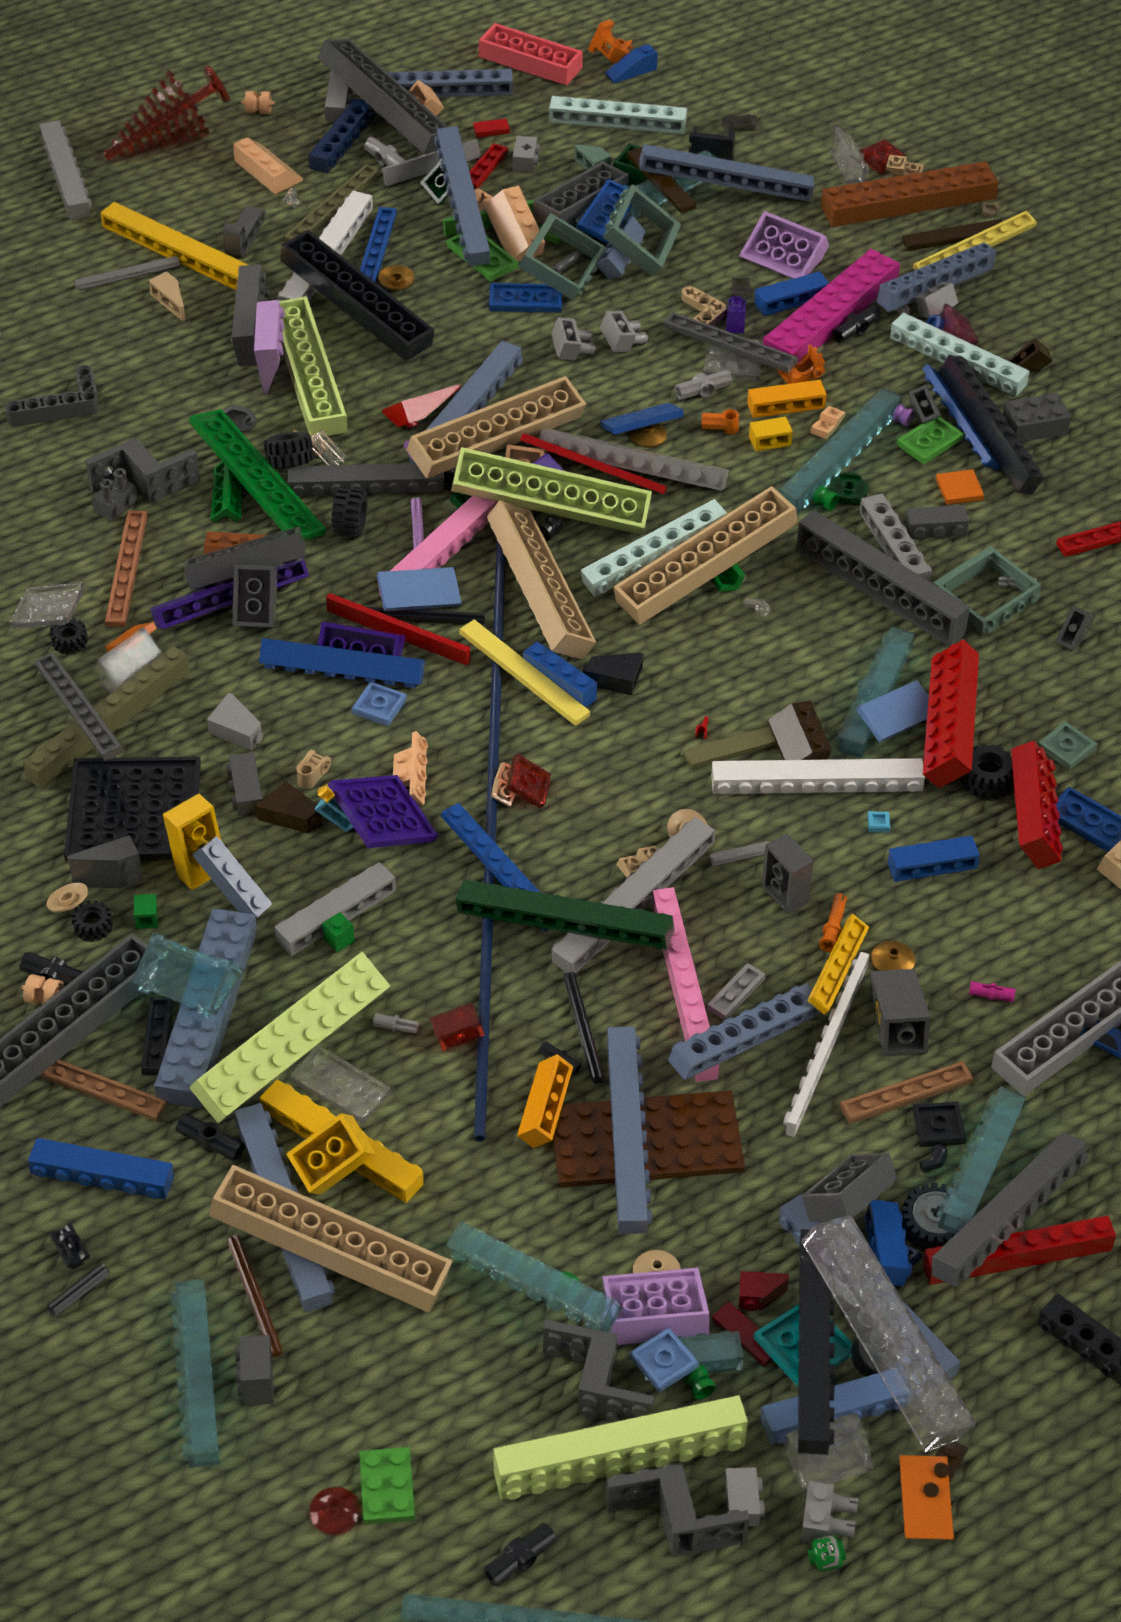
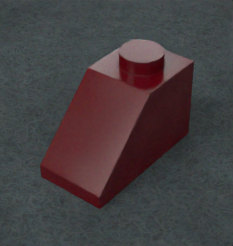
(760, 1289)

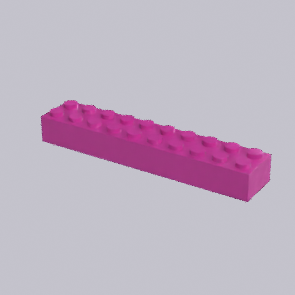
(830, 307)

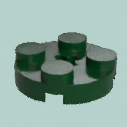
(858, 489)

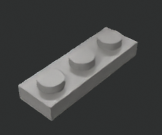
(736, 991)

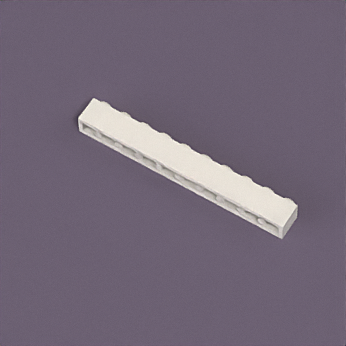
(337, 236)
(817, 776)

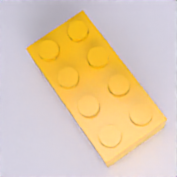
(188, 829)

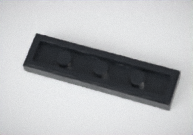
(156, 1034)

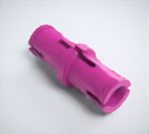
(992, 991)

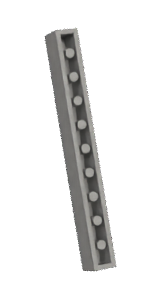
(640, 460)
(637, 889)

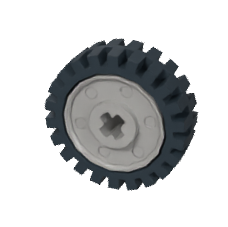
(921, 1217)

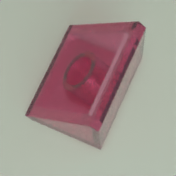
(958, 325)

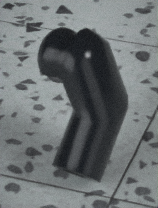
(937, 1159)

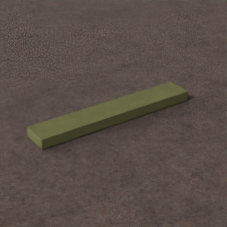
(729, 747)

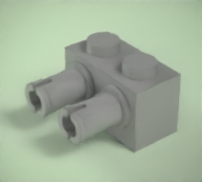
(621, 332)
(568, 339)
(819, 1505)

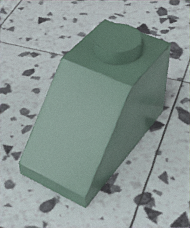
(590, 156)

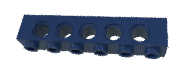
(341, 136)

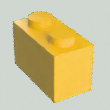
(770, 433)

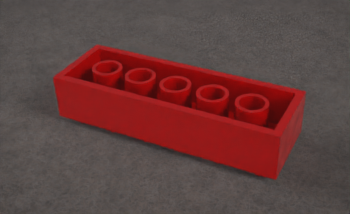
(1036, 805)

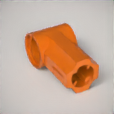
(726, 421)

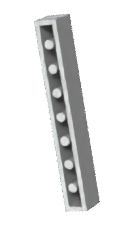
(65, 170)

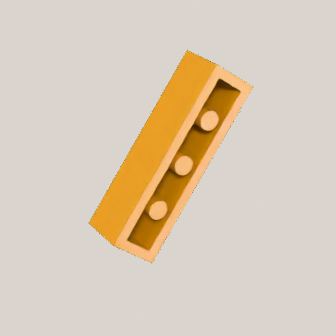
(786, 398)
(545, 1101)

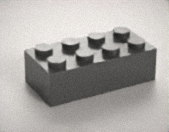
(849, 1187)

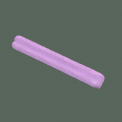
(417, 521)

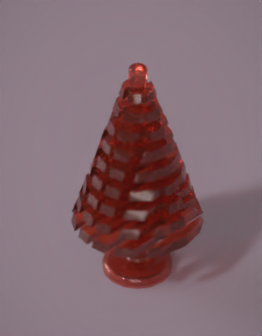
(168, 115)

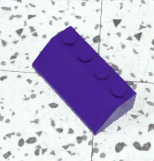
(360, 639)

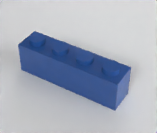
(788, 293)
(562, 673)
(933, 858)
(888, 1239)

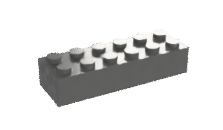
(576, 194)
(249, 291)
(267, 550)

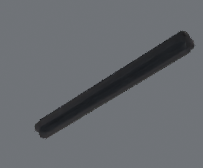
(433, 615)
(583, 1028)

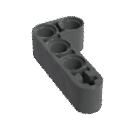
(239, 237)

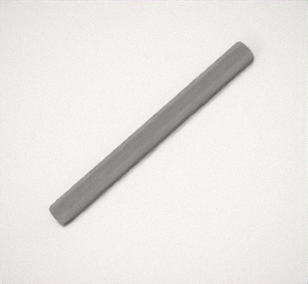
(126, 273)

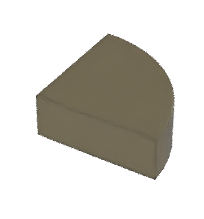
(989, 210)

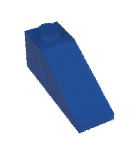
(636, 63)

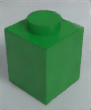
(145, 911)
(338, 932)

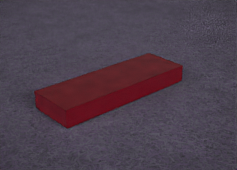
(733, 1320)

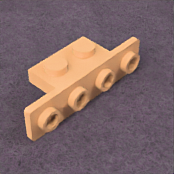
(411, 767)

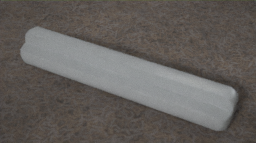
(738, 853)

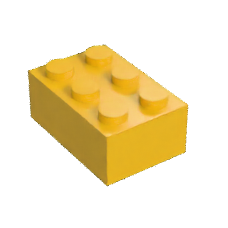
(330, 1154)

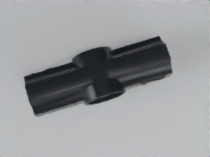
(856, 324)
(49, 968)
(219, 1142)
(520, 1554)

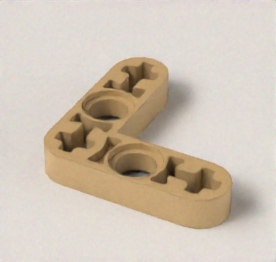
(713, 309)

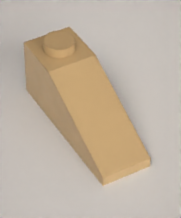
(166, 290)

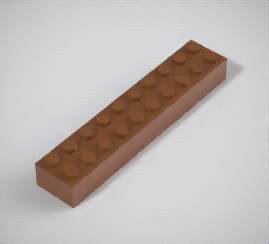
(909, 194)

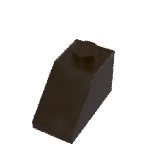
(1032, 356)

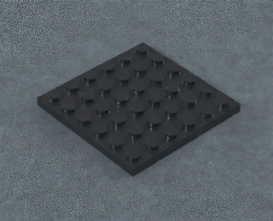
(128, 799)

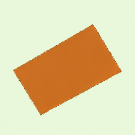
(925, 1515)

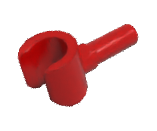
(702, 728)

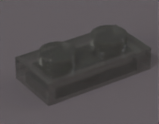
(740, 123)

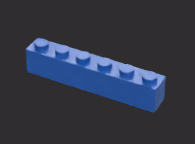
(101, 1168)

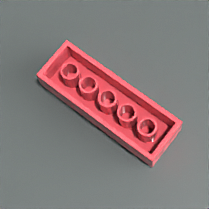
(530, 54)

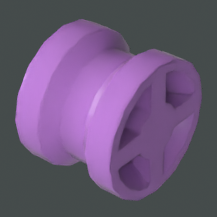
(903, 415)

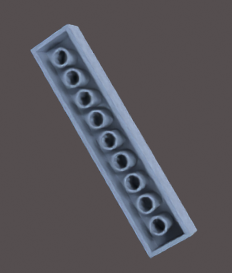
(196, 1038)

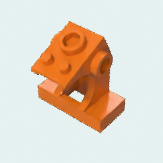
(602, 36)
(807, 369)

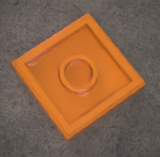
(959, 487)
(150, 627)

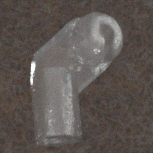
(290, 197)
(758, 604)

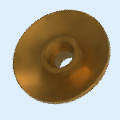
(396, 277)
(649, 436)
(884, 960)

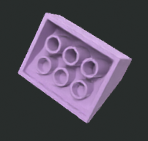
(784, 246)
(268, 340)
(656, 1303)

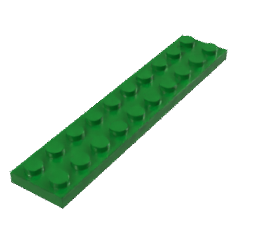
(256, 473)

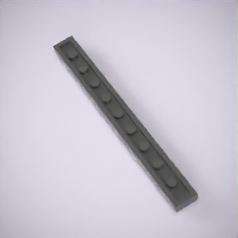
(79, 707)

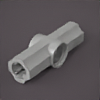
(383, 154)
(703, 384)

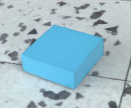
(878, 822)

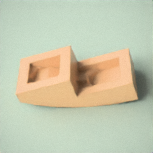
(828, 422)

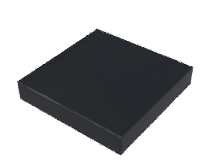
(939, 1124)

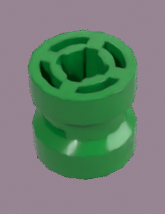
(824, 497)
(700, 1383)

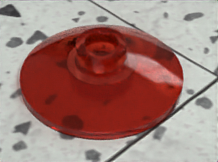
(335, 1520)

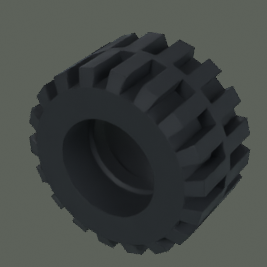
(288, 449)
(349, 511)
(998, 775)

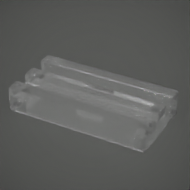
(324, 451)

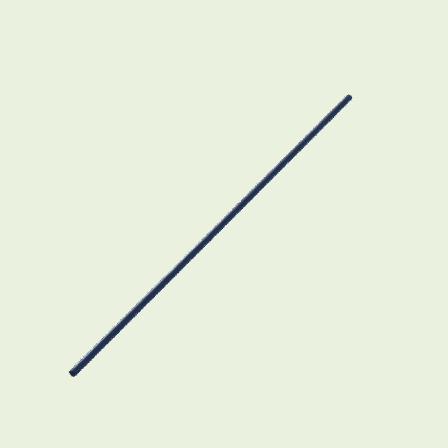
(489, 878)

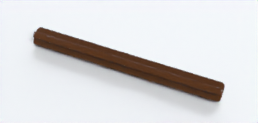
(254, 1293)

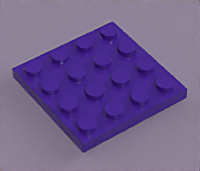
(382, 811)

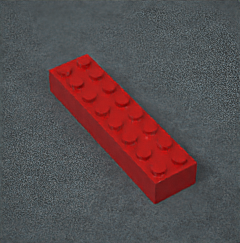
(951, 714)

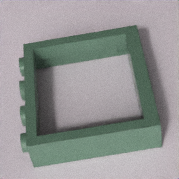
(574, 238)
(627, 245)
(992, 558)

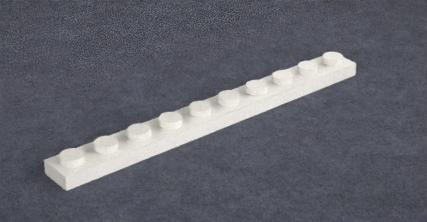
(823, 1049)

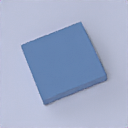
(379, 704)
(664, 1359)

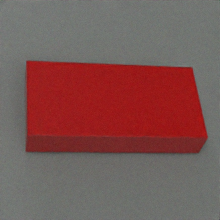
(491, 127)

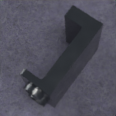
(718, 145)

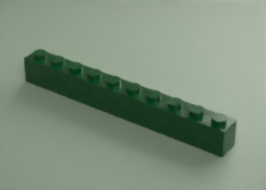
(565, 914)

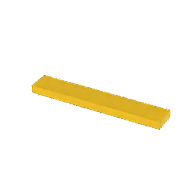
(838, 964)

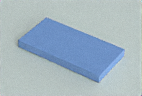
(418, 589)
(895, 711)

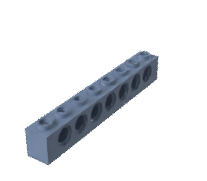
(460, 82)
(950, 270)
(742, 1032)

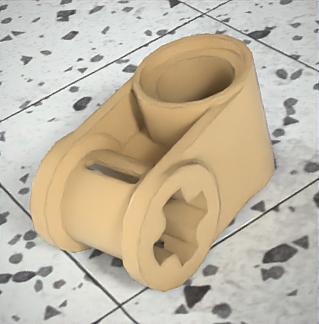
(312, 769)

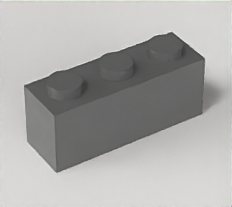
(936, 521)
(244, 783)

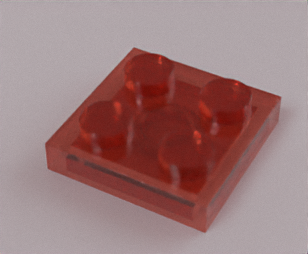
(878, 154)
(528, 781)

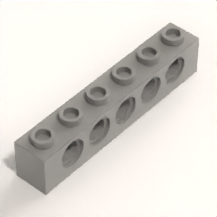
(892, 534)

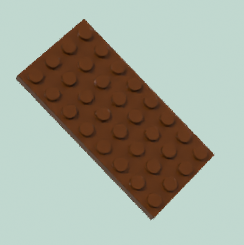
(684, 1139)

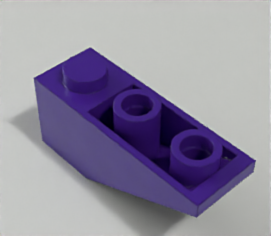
(736, 314)

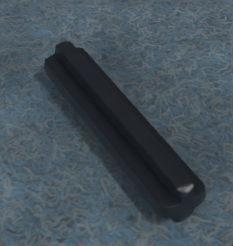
(78, 1289)

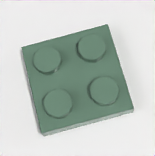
(1067, 745)

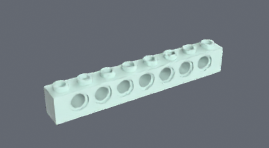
(617, 115)
(941, 344)
(621, 564)

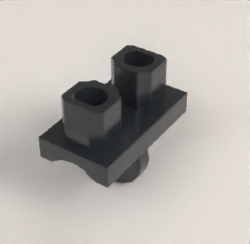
(69, 1246)

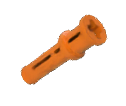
(833, 929)

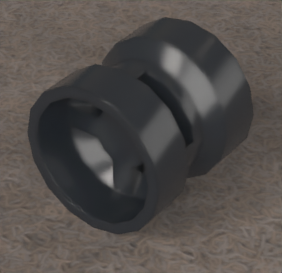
(550, 527)

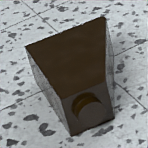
(289, 809)

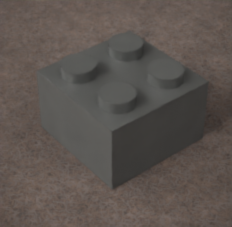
(254, 1370)

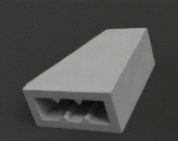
(235, 723)

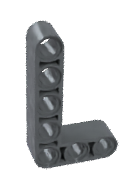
(57, 406)

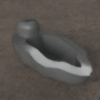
(241, 417)

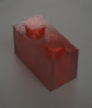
(457, 1026)

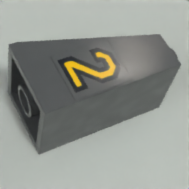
(900, 1012)

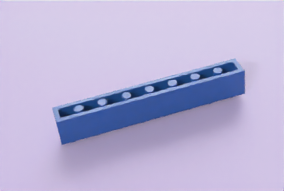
(341, 661)

